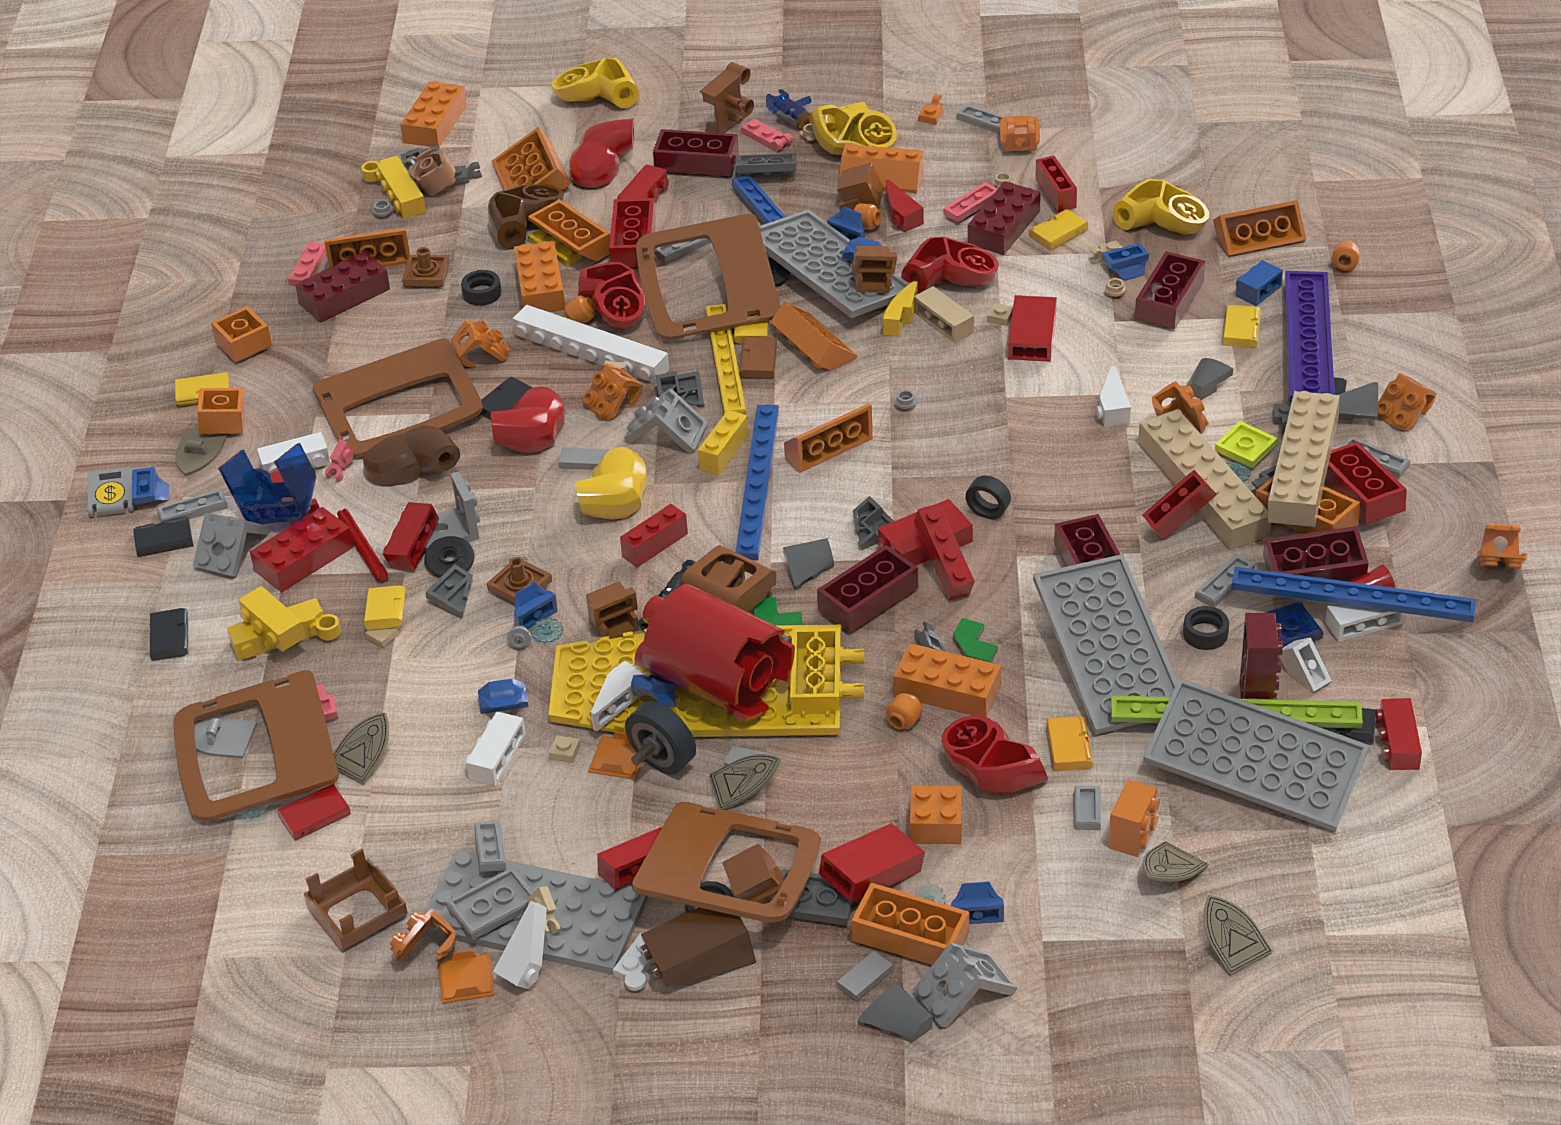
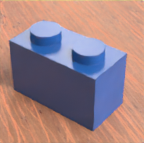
(1259, 283)

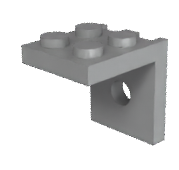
(666, 413)
(460, 520)
(231, 534)
(965, 972)

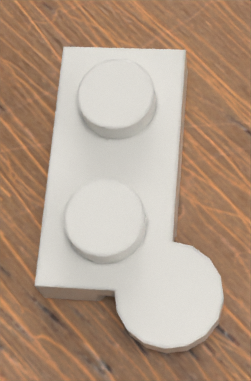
(633, 966)

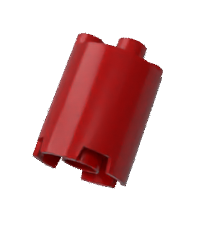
(714, 650)

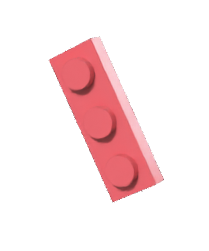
(969, 202)
(308, 262)

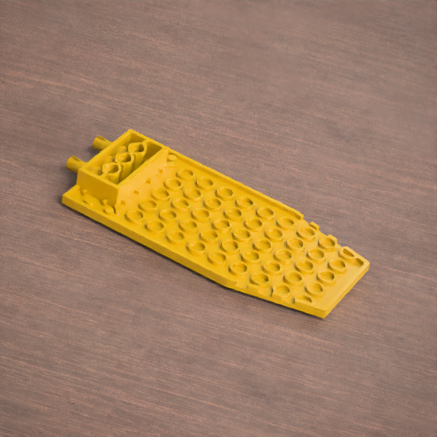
(796, 707)

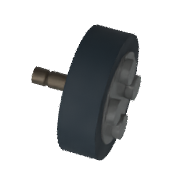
(660, 738)

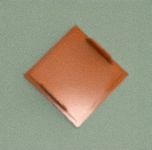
(614, 757)
(465, 977)

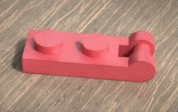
(766, 135)

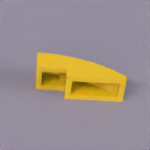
(900, 310)

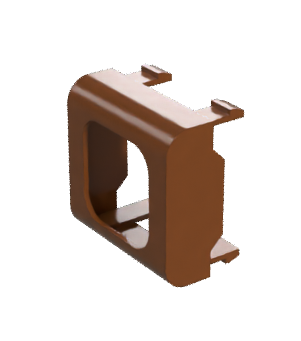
(743, 596)
(360, 877)

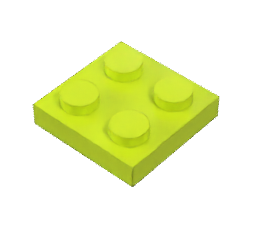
(1246, 444)

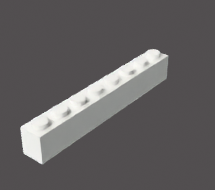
(589, 343)

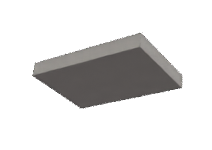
(491, 903)

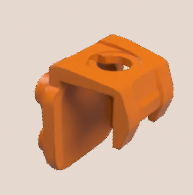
(1020, 133)
(478, 334)
(609, 391)
(1183, 401)
(1404, 402)
(1510, 555)
(418, 926)

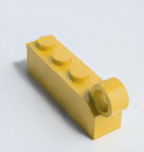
(398, 185)
(249, 643)

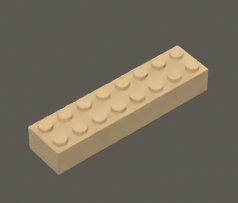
(1178, 450)
(1303, 459)

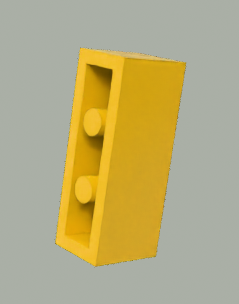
(723, 442)
(271, 618)

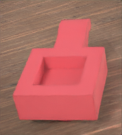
(340, 458)
(328, 703)

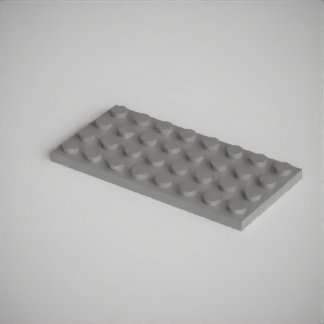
(814, 255)
(1105, 636)
(1256, 754)
(591, 914)

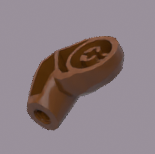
(511, 207)
(409, 455)

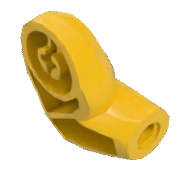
(1160, 204)
(615, 485)

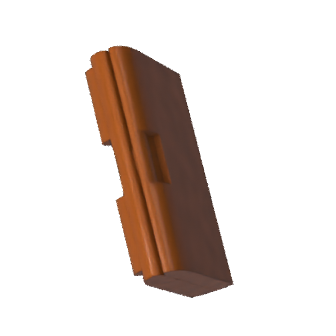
(758, 357)

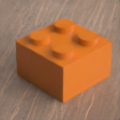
(241, 334)
(220, 410)
(936, 814)
(1133, 818)

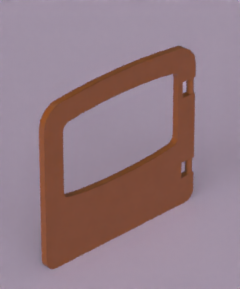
(743, 267)
(392, 374)
(298, 740)
(687, 845)

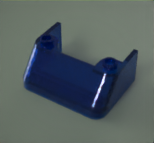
(267, 501)

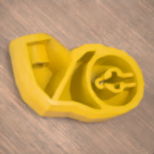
(597, 78)
(861, 127)

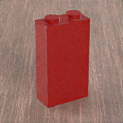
(1032, 328)
(905, 540)
(876, 858)

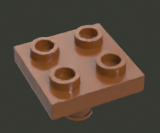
(425, 269)
(517, 576)

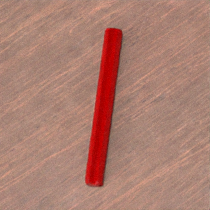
(364, 547)

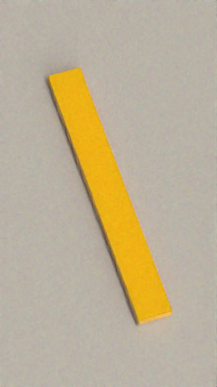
(726, 365)

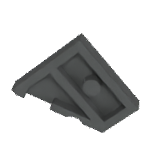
(452, 590)

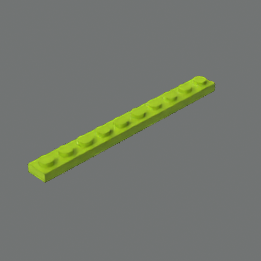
(1317, 713)

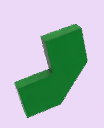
(768, 611)
(967, 638)

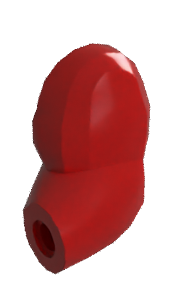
(599, 152)
(949, 260)
(614, 293)
(530, 422)
(988, 757)

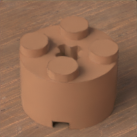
(433, 171)

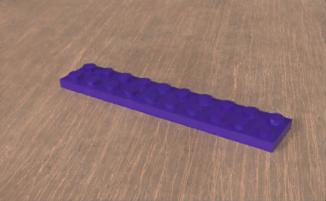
(1308, 333)

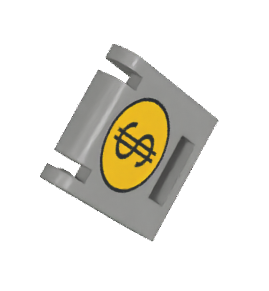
(109, 491)

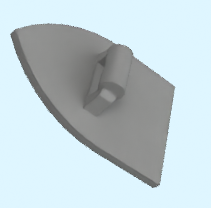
(224, 737)

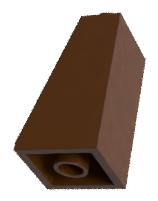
(697, 946)

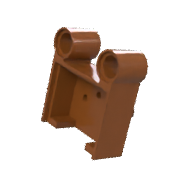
(726, 98)

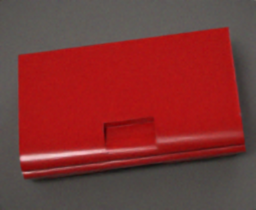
(314, 812)

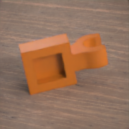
(932, 113)

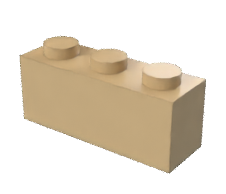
(944, 314)

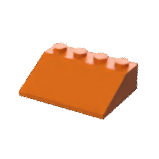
(531, 162)

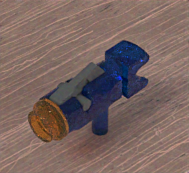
(788, 109)

